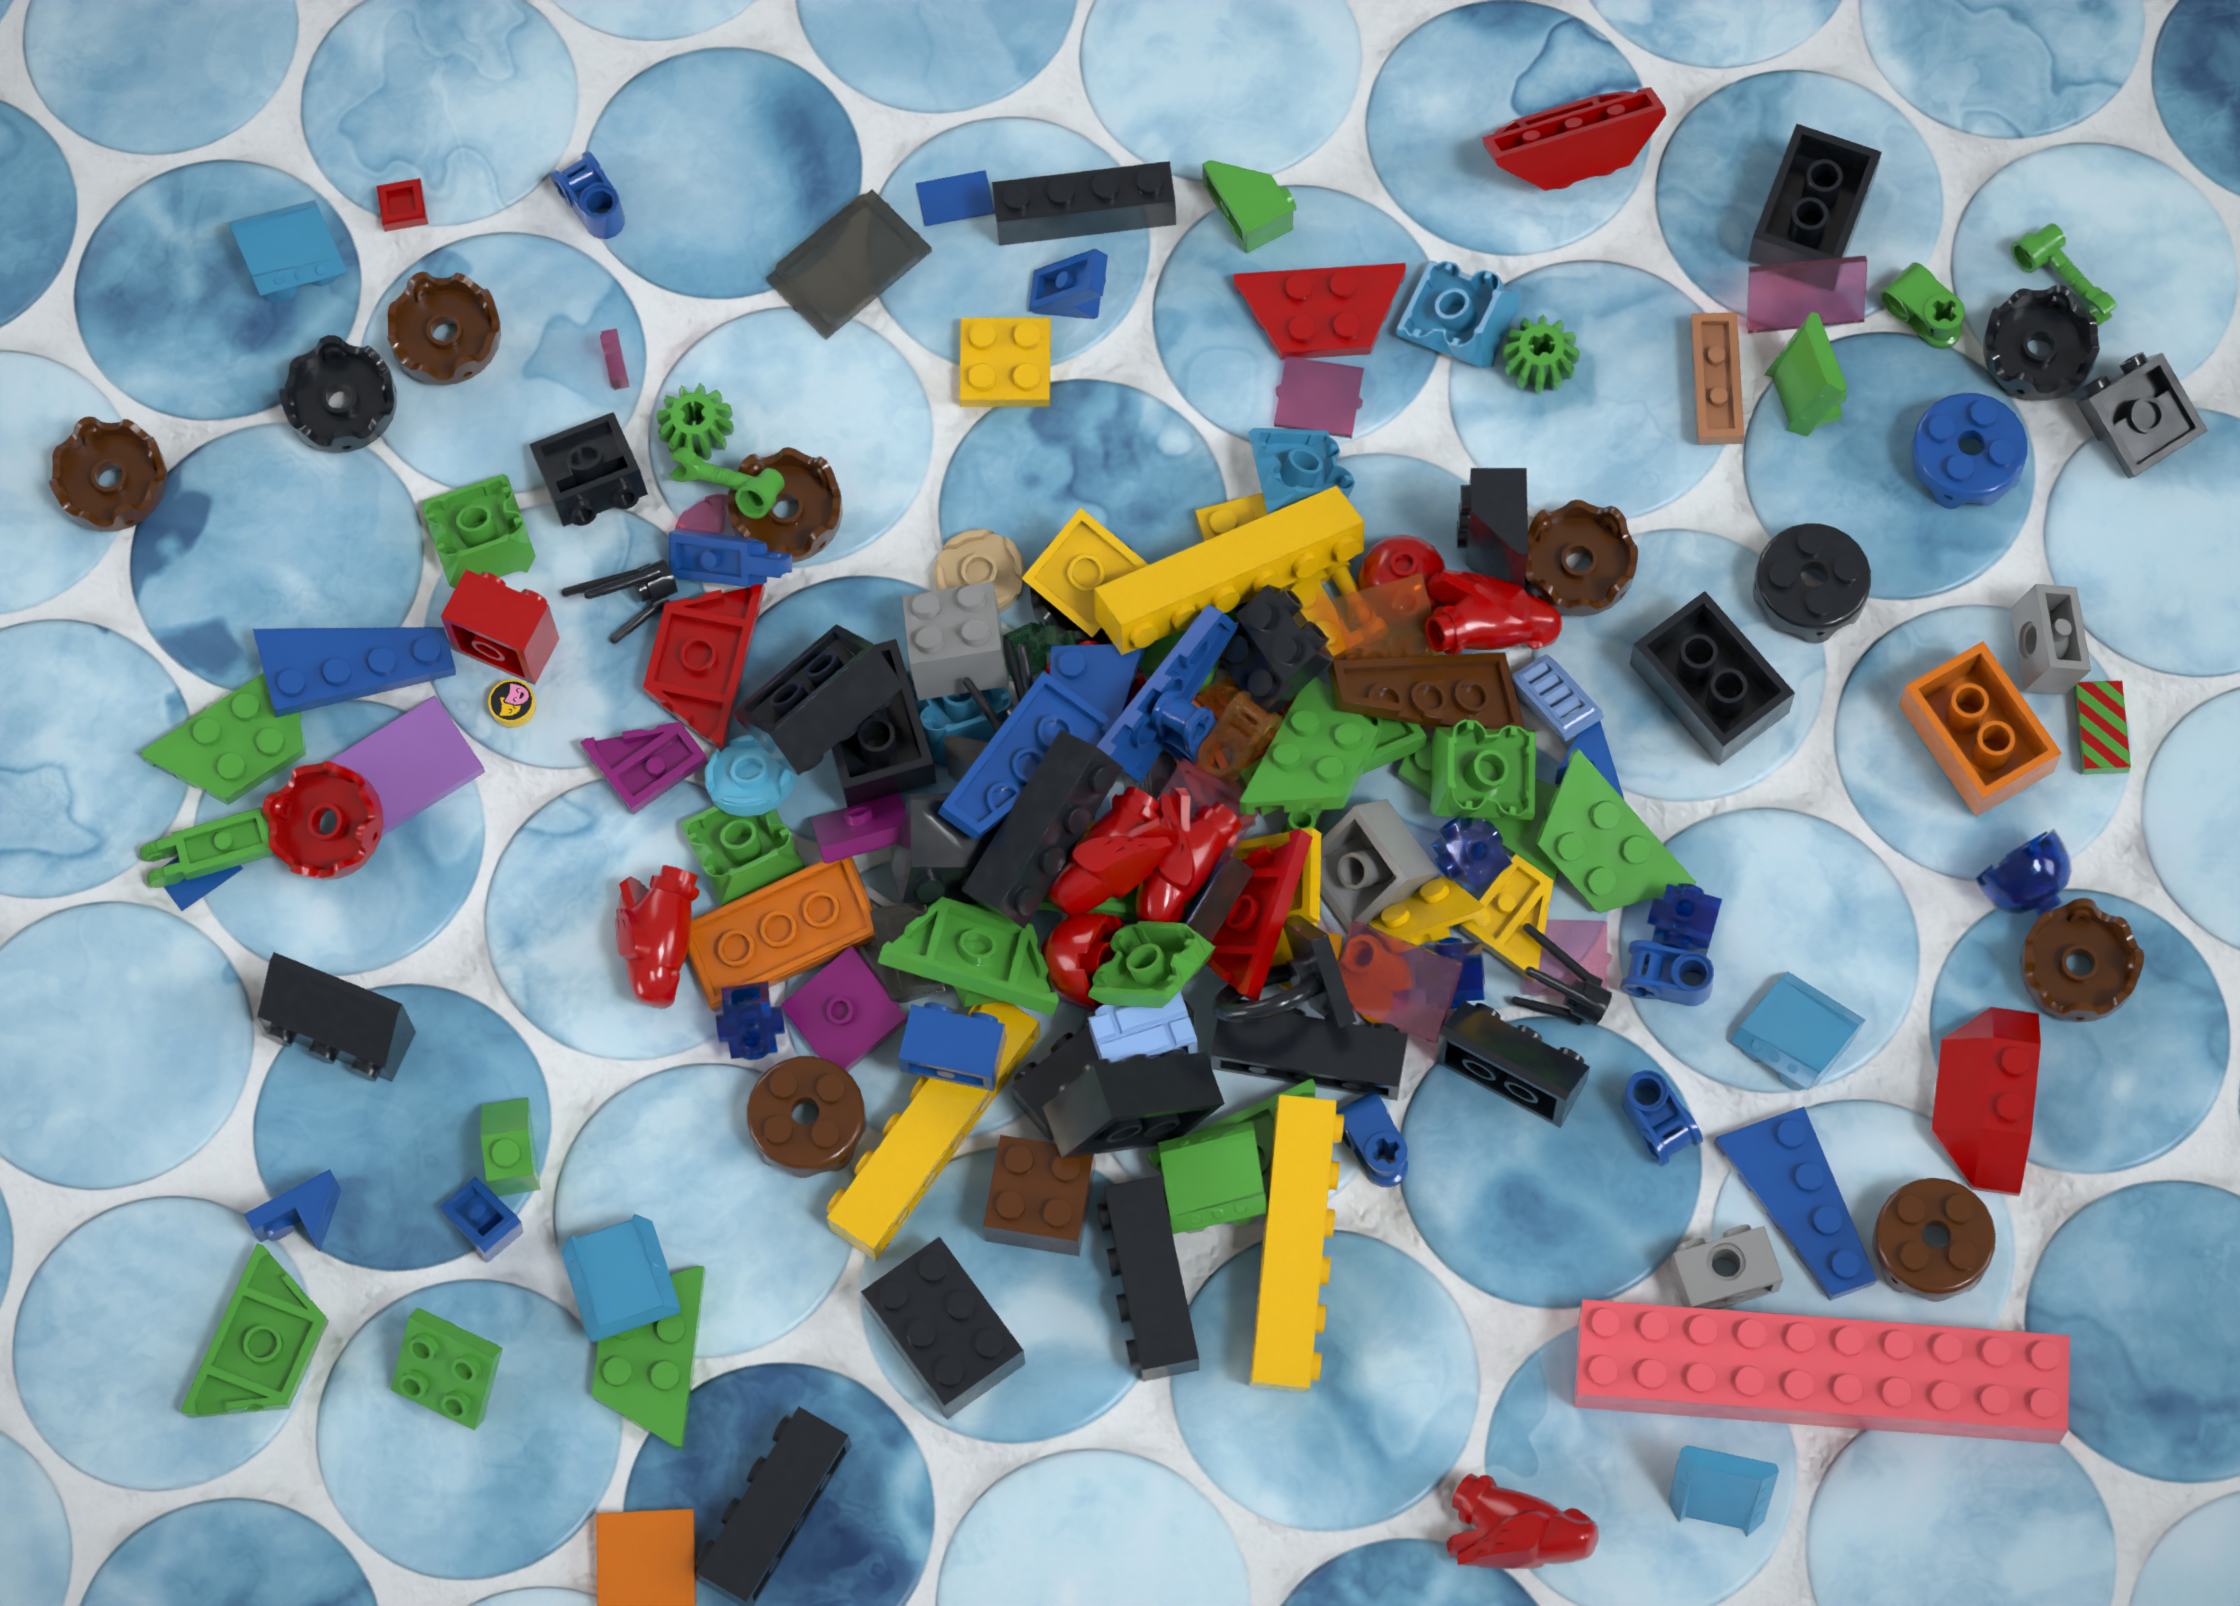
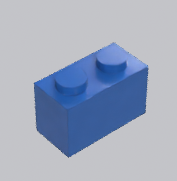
(952, 1046)

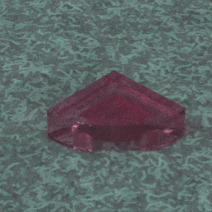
(614, 359)
(705, 515)

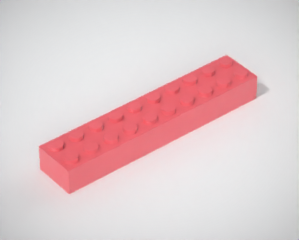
(1822, 1371)

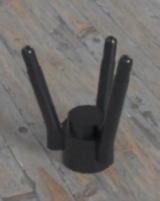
(650, 582)
(1021, 678)
(1585, 999)

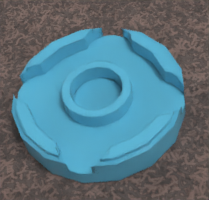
(747, 779)

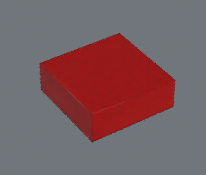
(402, 205)

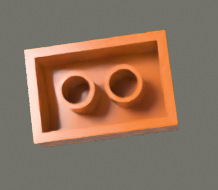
(1979, 729)

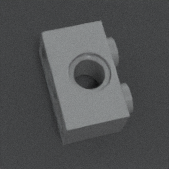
(2050, 639)
(1749, 1252)

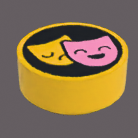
(512, 703)

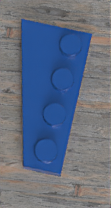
(1133, 737)
(1015, 752)
(1795, 1185)

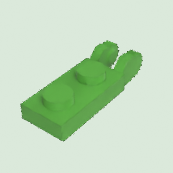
(209, 848)

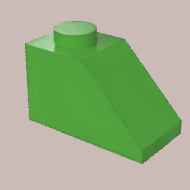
(1249, 203)
(509, 1147)

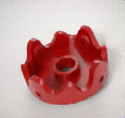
(296, 816)

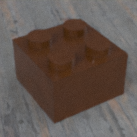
(1038, 1197)

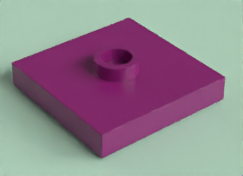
(858, 828)
(845, 1010)

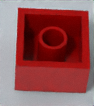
(500, 625)

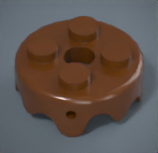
(436, 302)
(103, 447)
(808, 484)
(1584, 530)
(2088, 932)
(813, 1147)
(1929, 1271)

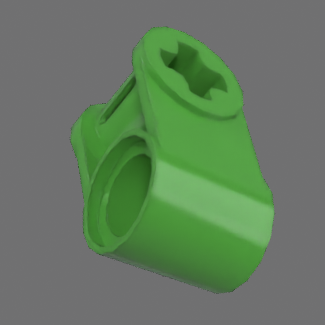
(1925, 306)

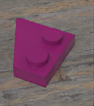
(645, 762)

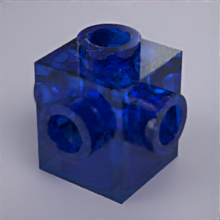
(1470, 852)
(1684, 918)
(1472, 977)
(749, 1021)

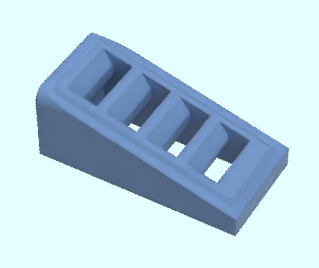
(1553, 694)

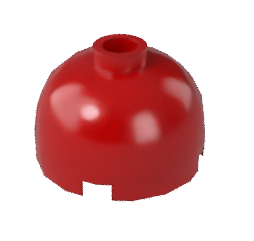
(1399, 558)
(1076, 951)

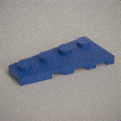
(342, 664)
(1097, 675)

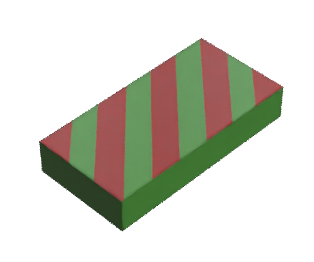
(2102, 727)

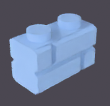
(1132, 1031)

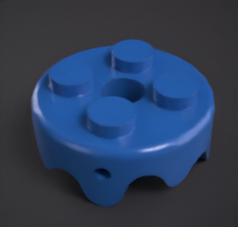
(1963, 477)

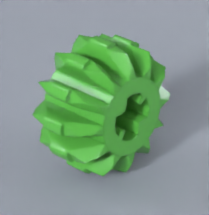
(1529, 343)
(695, 407)

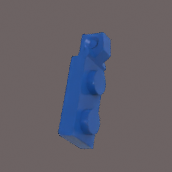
(724, 559)

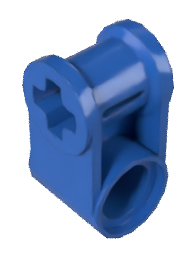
(588, 190)
(1181, 725)
(1664, 974)
(1664, 1125)
(1371, 1133)

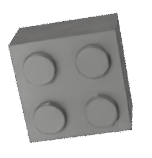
(955, 637)

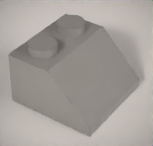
(1371, 863)

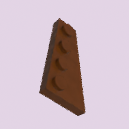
(1429, 689)

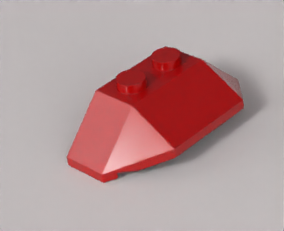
(1577, 138)
(1988, 1097)

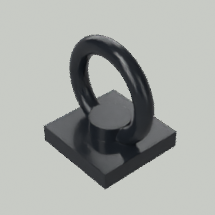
(1313, 977)

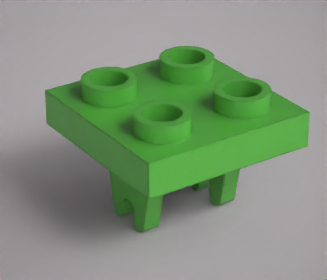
(446, 1368)

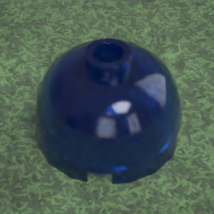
(2029, 876)

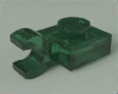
(1038, 643)

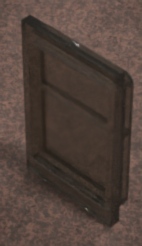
(848, 263)

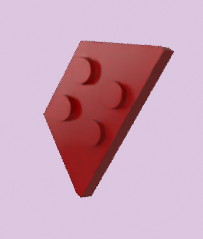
(1322, 308)
(703, 658)
(1256, 920)

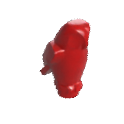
(1487, 615)
(1114, 854)
(1189, 862)
(655, 933)
(1516, 1528)

